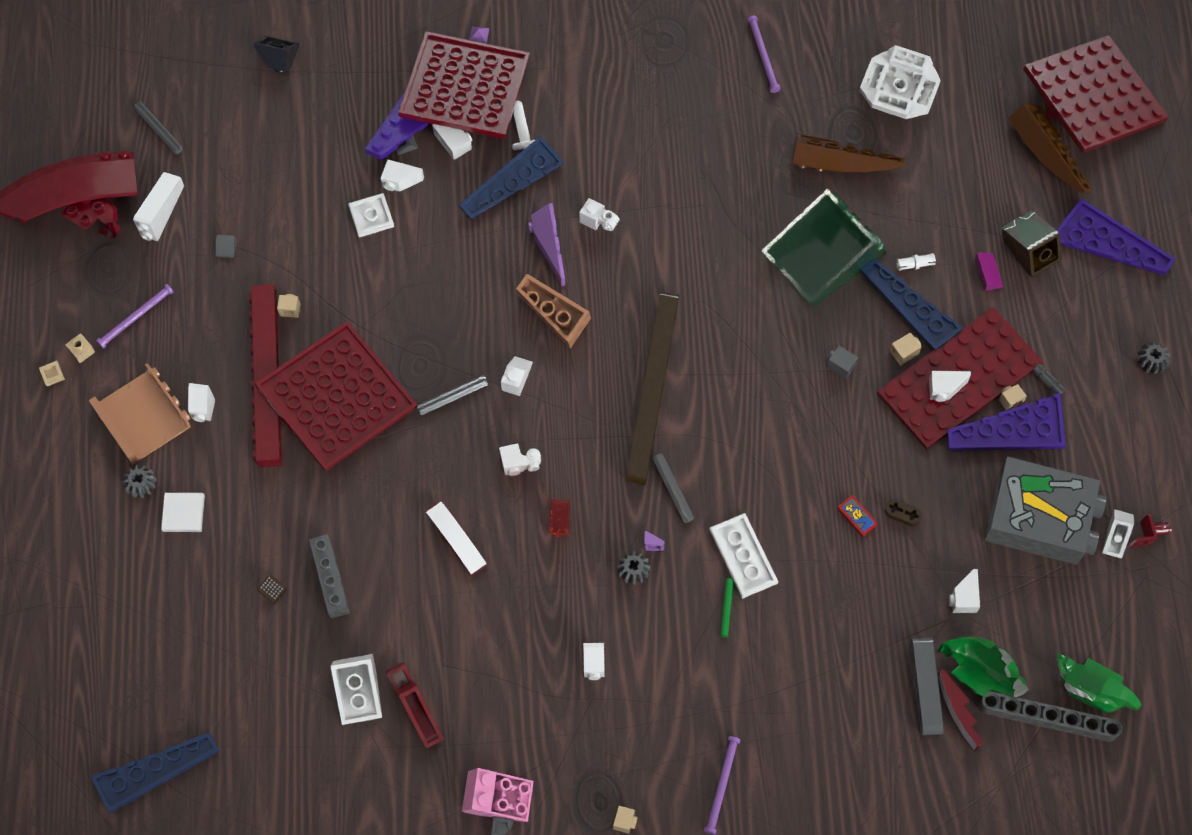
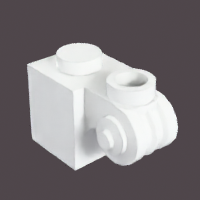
(595, 214)
(515, 462)

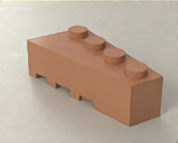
(558, 312)

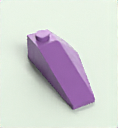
(545, 232)

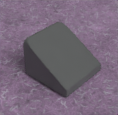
(406, 146)
(225, 246)

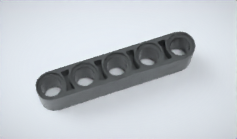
(926, 686)

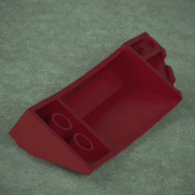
(68, 183)

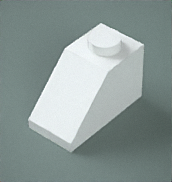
(453, 140)
(400, 176)
(515, 375)
(946, 384)
(200, 402)
(1118, 533)
(966, 595)
(594, 660)

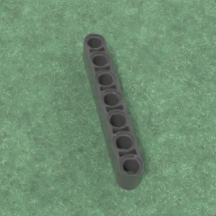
(1059, 713)

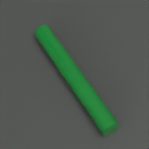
(726, 608)

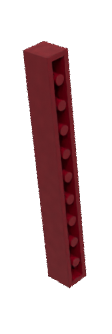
(265, 360)

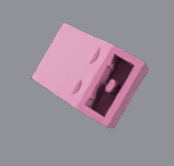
(497, 795)

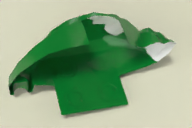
(984, 666)
(1096, 685)

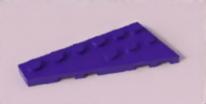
(393, 132)
(1101, 235)
(1022, 427)

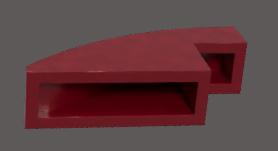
(414, 705)

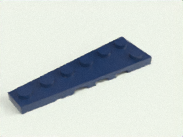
(919, 314)

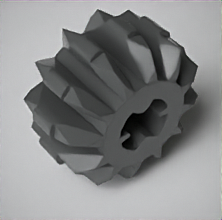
(1153, 357)
(132, 484)
(638, 574)

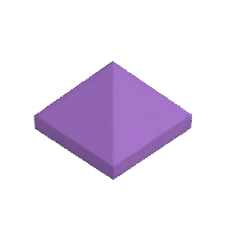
(479, 34)

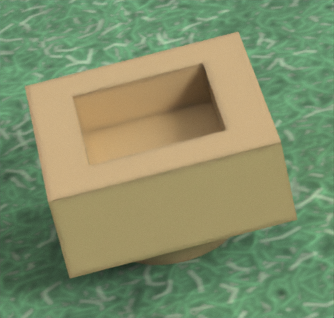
(52, 373)

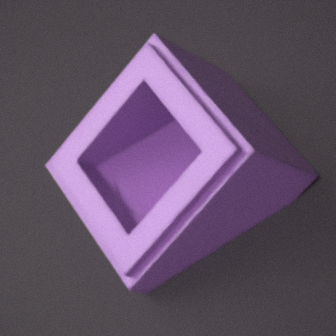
(652, 543)

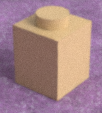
(905, 348)

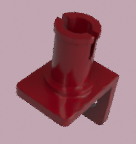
(1150, 532)

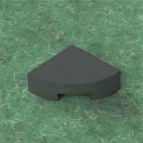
(501, 826)

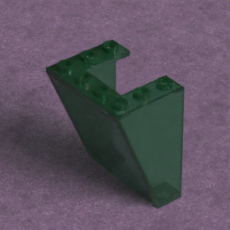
(824, 248)

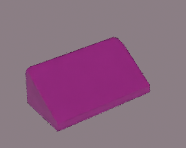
(988, 271)

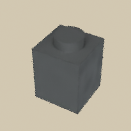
(841, 361)

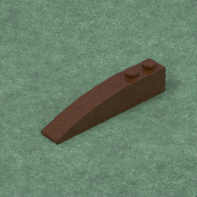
(1044, 141)
(828, 155)

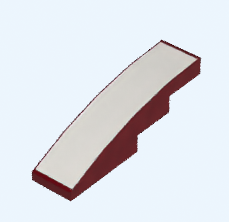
(456, 537)
(956, 703)

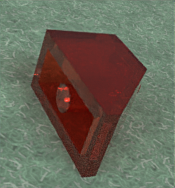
(559, 517)

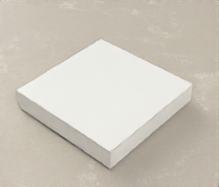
(371, 215)
(183, 512)

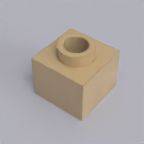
(288, 305)
(80, 348)
(1012, 397)
(625, 820)

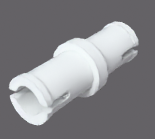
(915, 261)

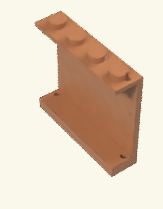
(142, 415)

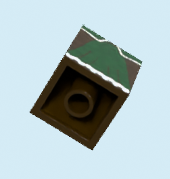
(1033, 242)

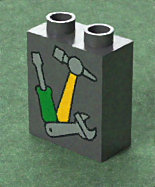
(1045, 511)

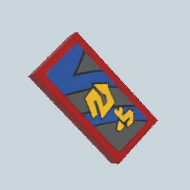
(857, 516)

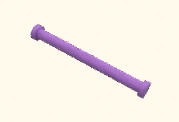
(752, 21)
(134, 316)
(733, 741)

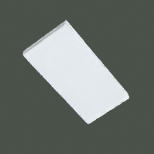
(743, 555)

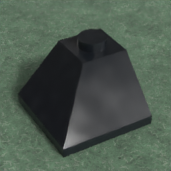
(276, 52)

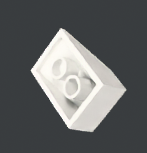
(356, 689)

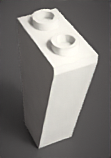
(158, 206)

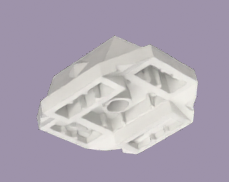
(902, 69)

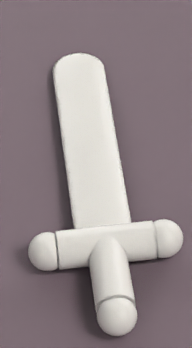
(522, 128)

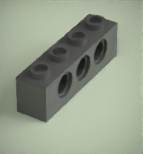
(329, 576)

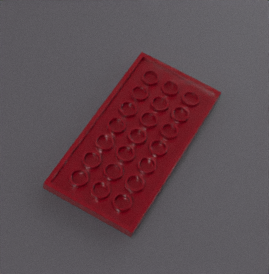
(985, 348)

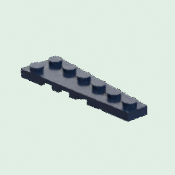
(520, 172)
(138, 777)

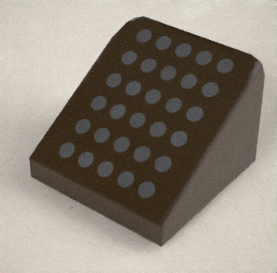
(271, 588)

